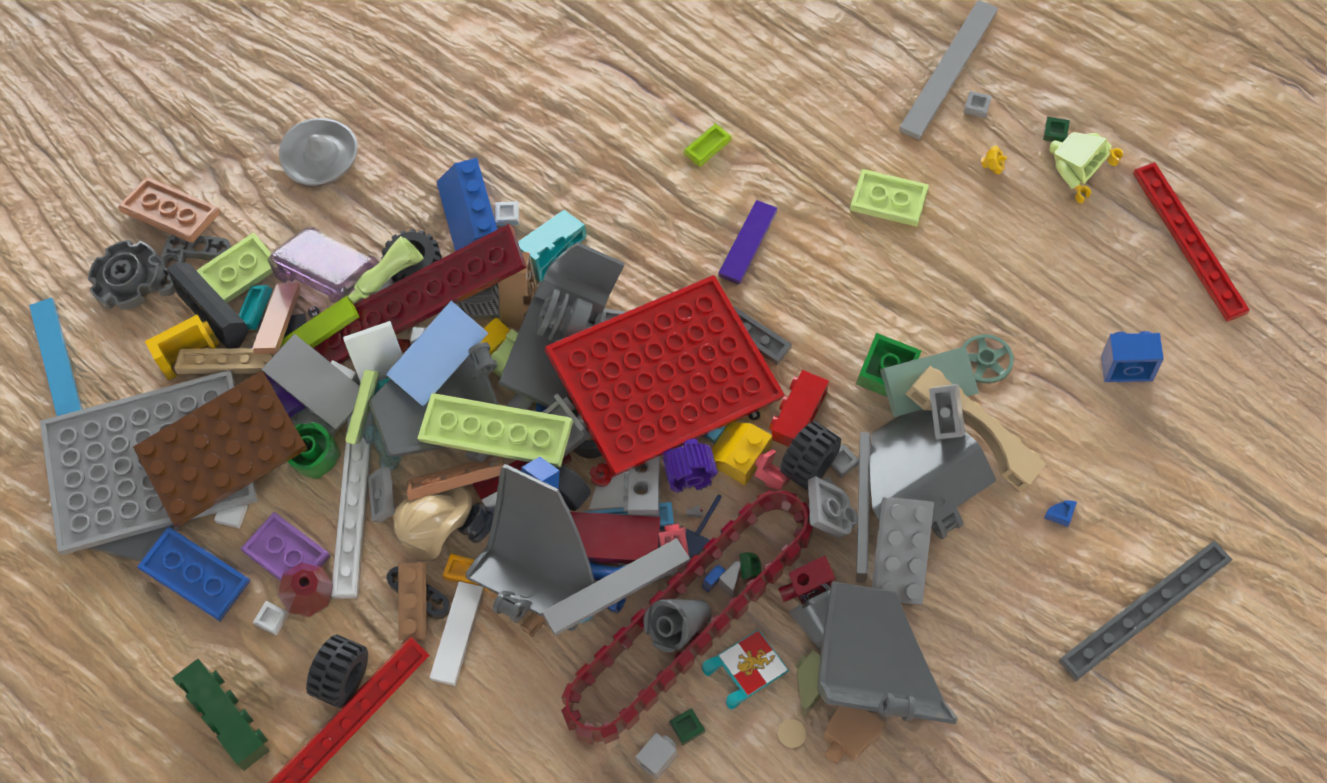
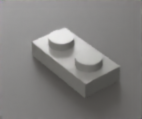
(381, 494)

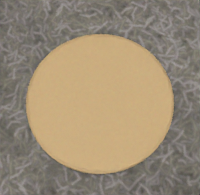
(791, 733)

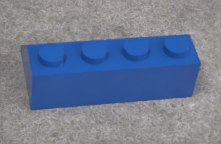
(466, 203)

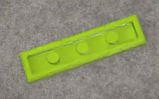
(326, 323)

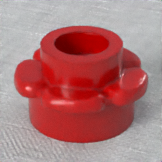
(598, 480)

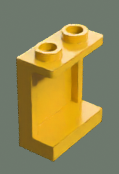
(186, 335)

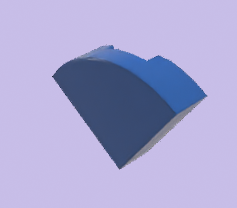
(1061, 512)

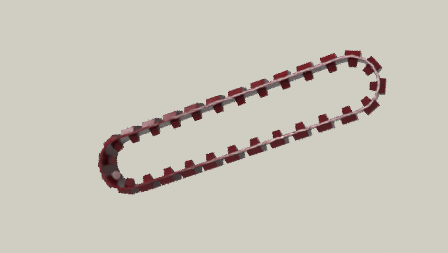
(701, 642)

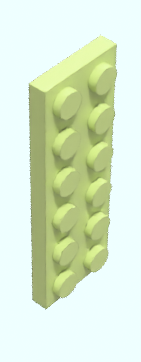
(495, 429)

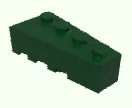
(221, 713)

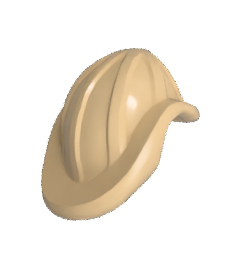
(429, 520)

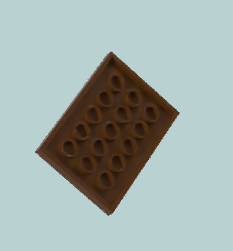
(219, 448)

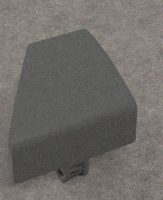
(401, 416)
(916, 466)
(531, 550)
(874, 658)

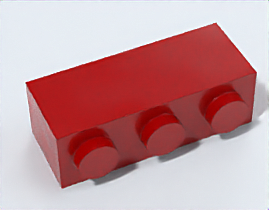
(799, 407)

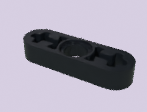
(437, 597)

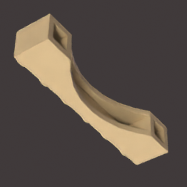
(1014, 459)

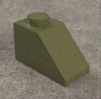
(807, 681)

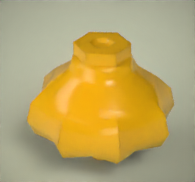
(994, 160)

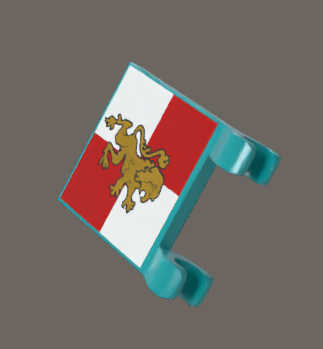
(749, 664)

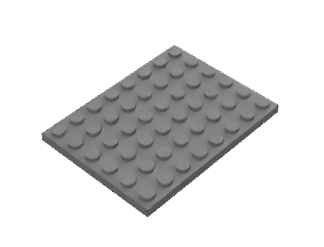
(96, 476)

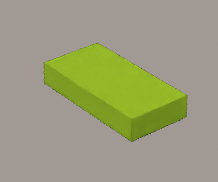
(707, 145)

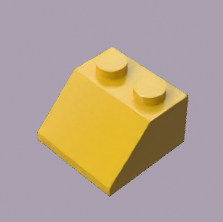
(739, 450)

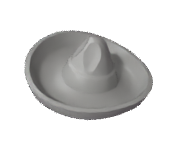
(318, 151)

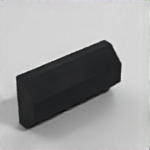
(208, 305)

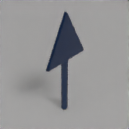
(694, 539)

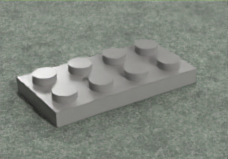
(903, 548)

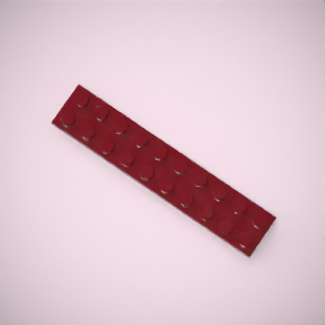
(432, 288)

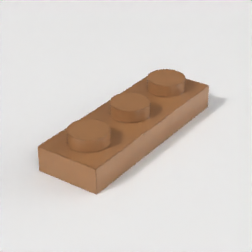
(412, 601)

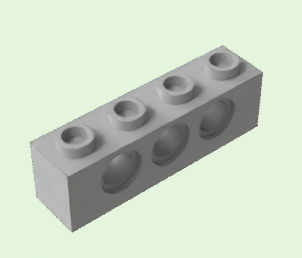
(648, 481)

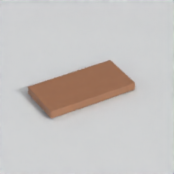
(169, 209)
(454, 477)

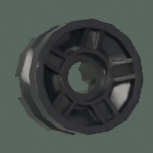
(477, 524)

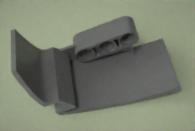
(582, 275)

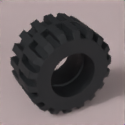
(423, 243)
(810, 454)
(337, 670)

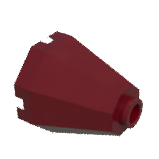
(305, 600)

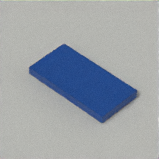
(194, 574)

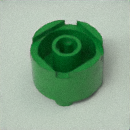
(321, 451)

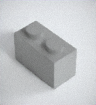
(947, 411)

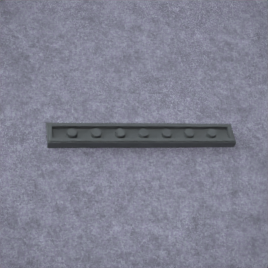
(1144, 610)

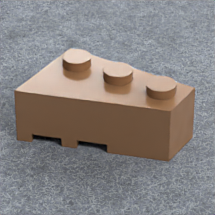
(516, 294)

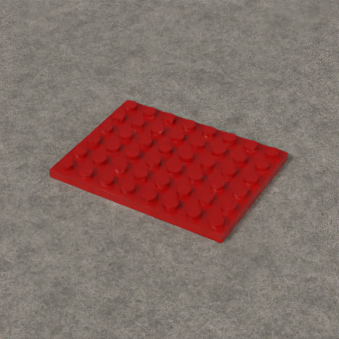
(663, 374)

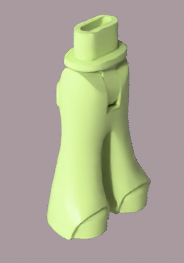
(399, 256)

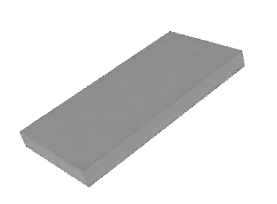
(313, 382)

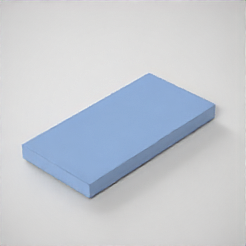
(436, 353)

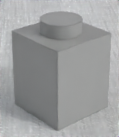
(657, 755)

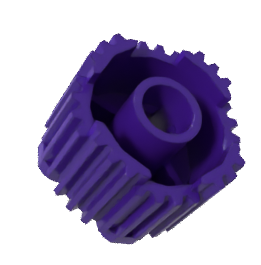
(690, 466)

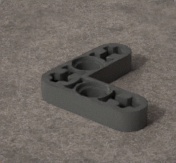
(181, 253)

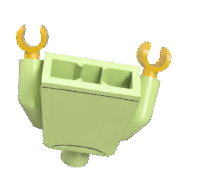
(1080, 158)

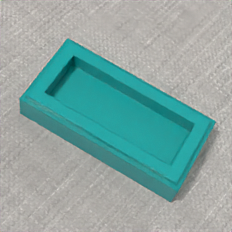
(255, 305)

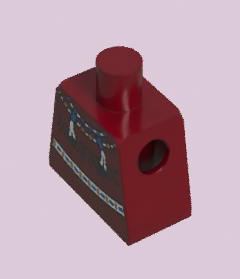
(808, 581)

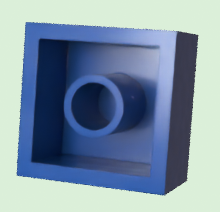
(1132, 357)

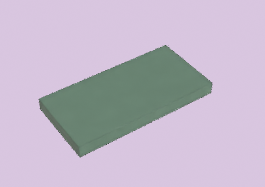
(900, 377)

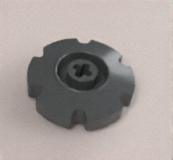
(125, 275)

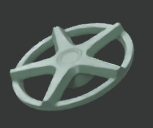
(987, 358)

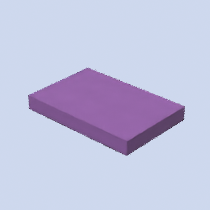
(281, 546)

